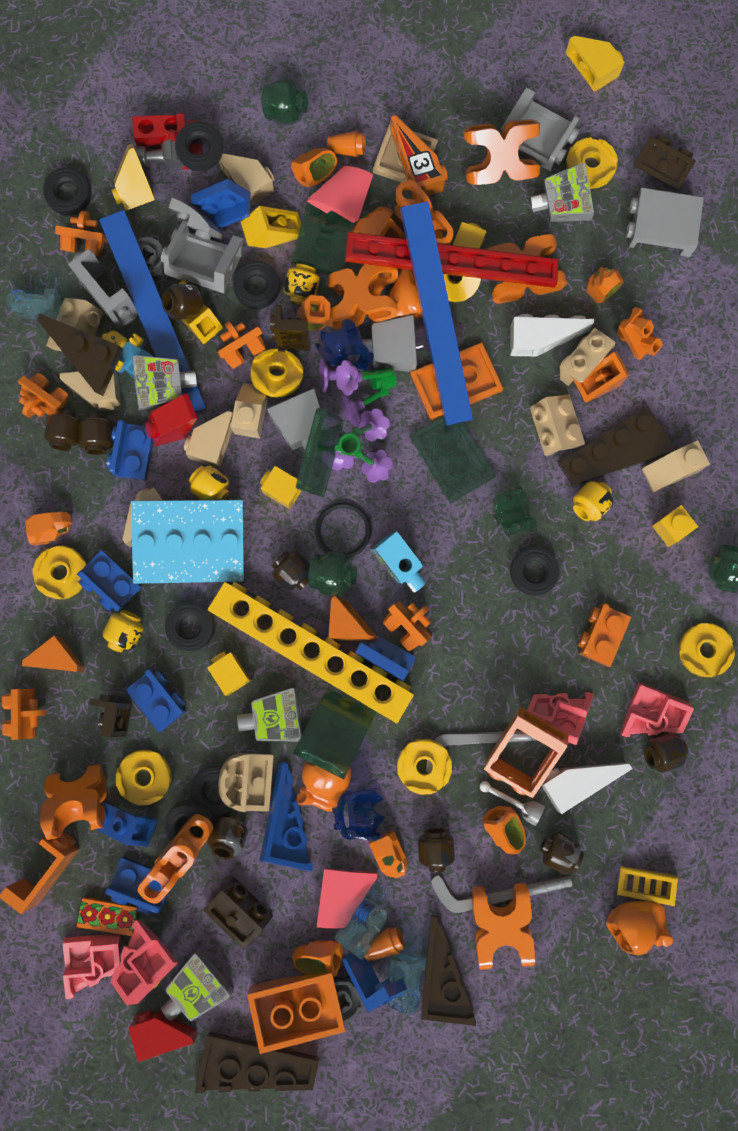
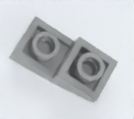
(204, 226)

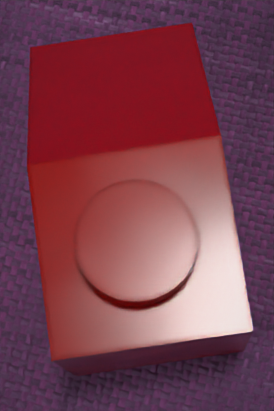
(171, 421)
(155, 1034)

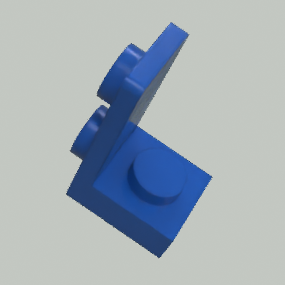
(127, 827)
(367, 984)

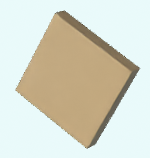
(388, 160)

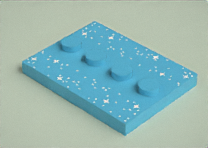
(187, 541)

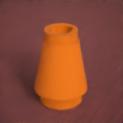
(347, 143)
(386, 944)

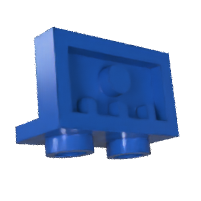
(224, 202)
(130, 451)
(108, 581)
(387, 657)
(156, 699)
(126, 883)

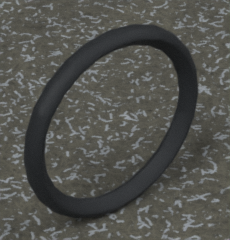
(348, 506)

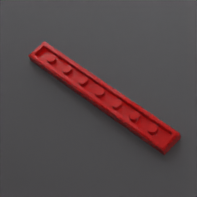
(455, 260)

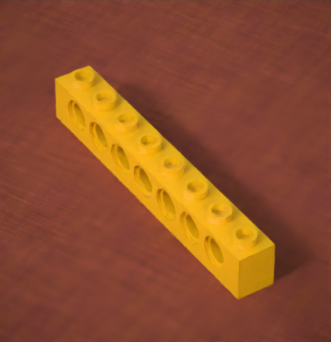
(225, 607)

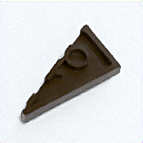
(88, 353)
(443, 989)

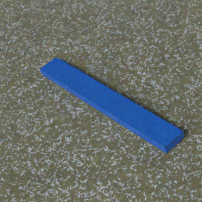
(146, 296)
(436, 312)

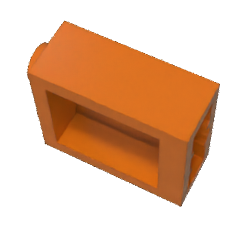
(541, 731)

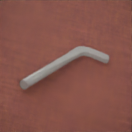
(476, 738)
(463, 905)

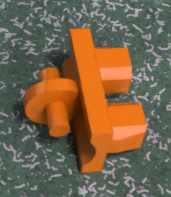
(69, 236)
(639, 334)
(251, 339)
(37, 400)
(417, 631)
(23, 714)

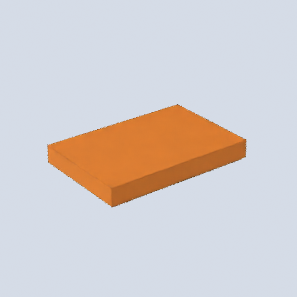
(479, 378)

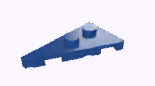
(284, 835)

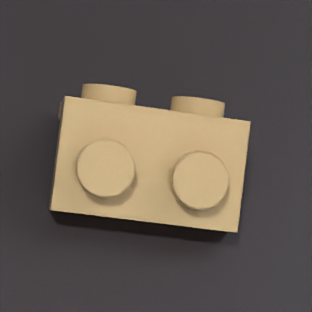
(79, 315)
(586, 357)
(557, 424)

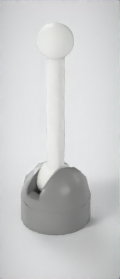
(530, 810)

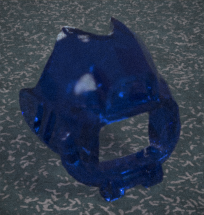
(342, 343)
(362, 817)

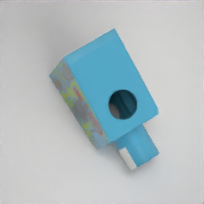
(391, 552)

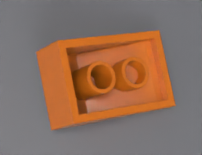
(294, 1010)

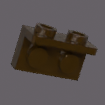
(665, 162)
(289, 333)
(115, 717)
(238, 913)

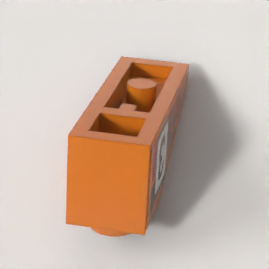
(417, 159)

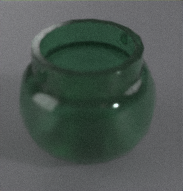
(284, 101)
(724, 568)
(332, 573)

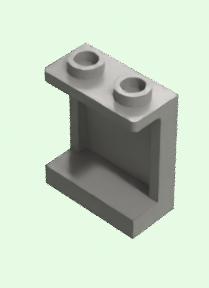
(553, 135)
(665, 220)
(201, 260)
(117, 307)

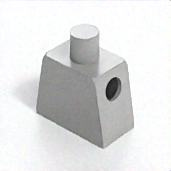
(393, 344)
(295, 418)

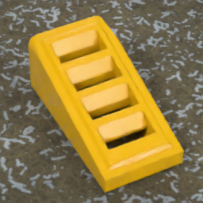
(659, 876)

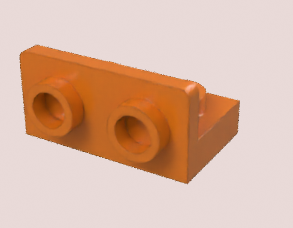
(604, 634)

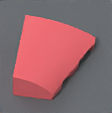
(343, 193)
(562, 712)
(661, 713)
(341, 895)
(101, 959)
(141, 965)

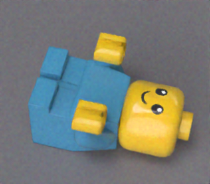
(132, 347)

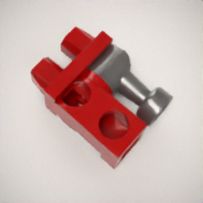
(160, 131)

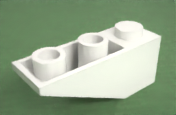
(538, 335)

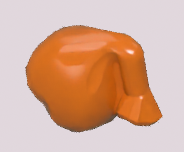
(405, 295)
(321, 787)
(639, 926)

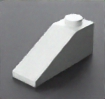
(575, 784)

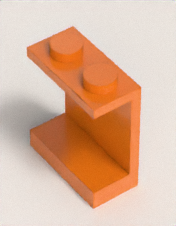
(22, 894)

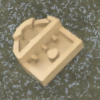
(246, 782)

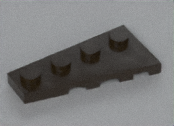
(625, 445)
(237, 1064)

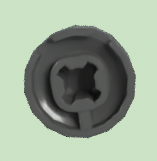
(152, 253)
(348, 998)

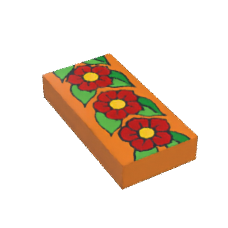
(107, 916)

